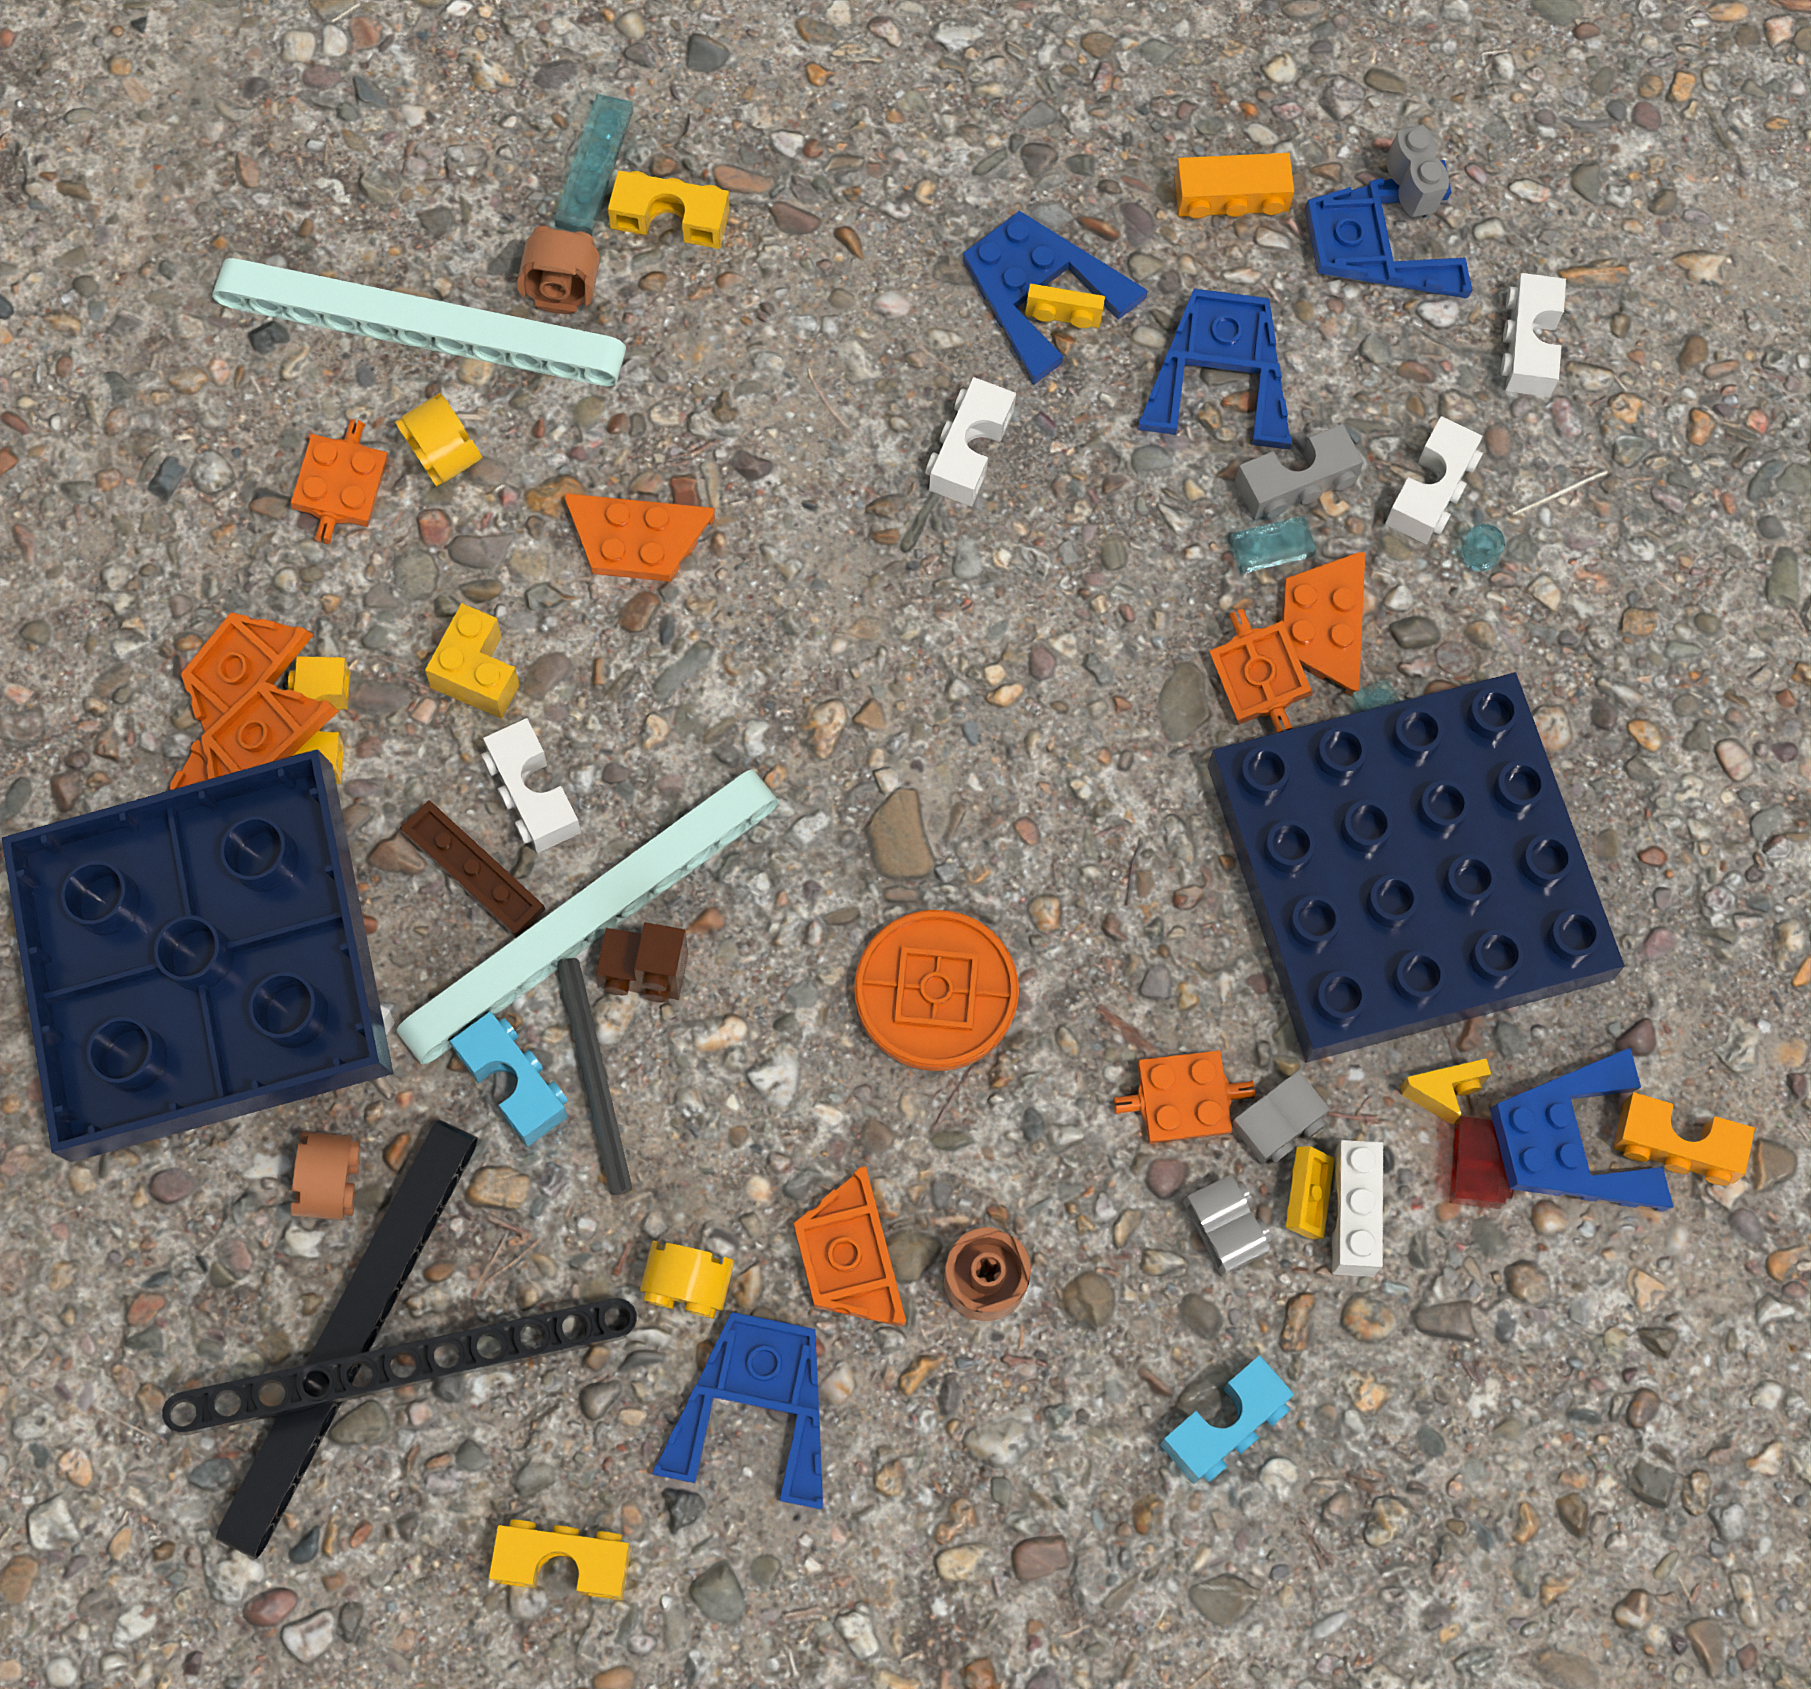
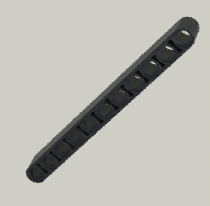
(349, 1331)
(379, 1363)

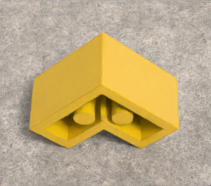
(465, 667)

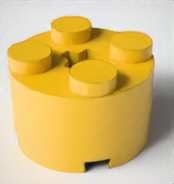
(438, 439)
(687, 1278)

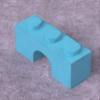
(491, 1048)
(1201, 1447)

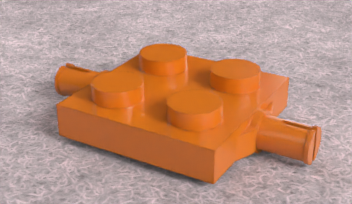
(339, 481)
(1260, 672)
(1184, 1097)

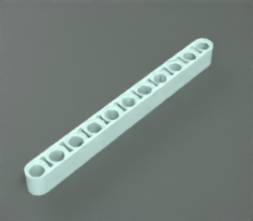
(419, 322)
(587, 915)

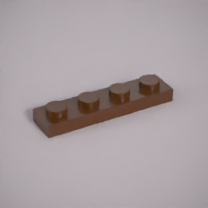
(472, 868)

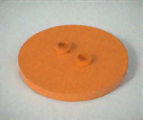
(936, 990)

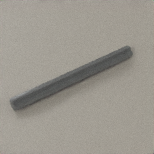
(594, 1077)

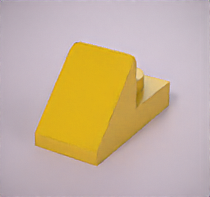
(1436, 1088)

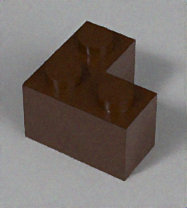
(644, 962)

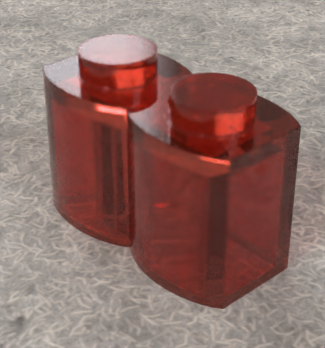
(1477, 1165)

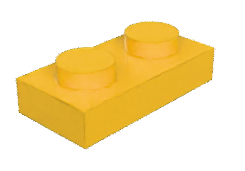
(1064, 305)
(1310, 1192)

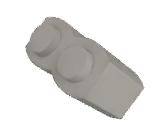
(1417, 171)
(1281, 1118)
(1227, 1224)

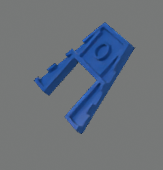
(1354, 243)
(1027, 254)
(1223, 334)
(1545, 1147)
(761, 1367)

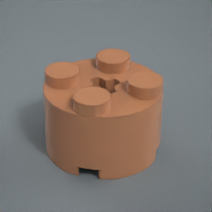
(558, 269)
(323, 1175)
(998, 1253)

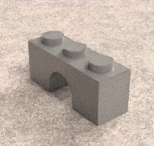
(1272, 488)

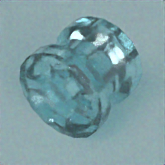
(1485, 538)

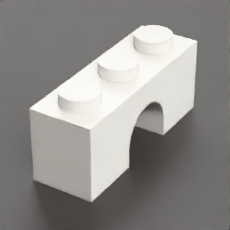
(1531, 363)
(982, 412)
(1422, 506)
(544, 816)
(1359, 1225)

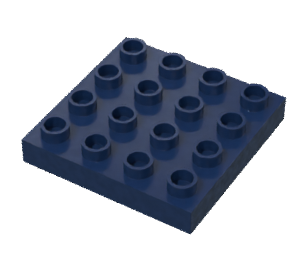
(1413, 866)
(194, 957)

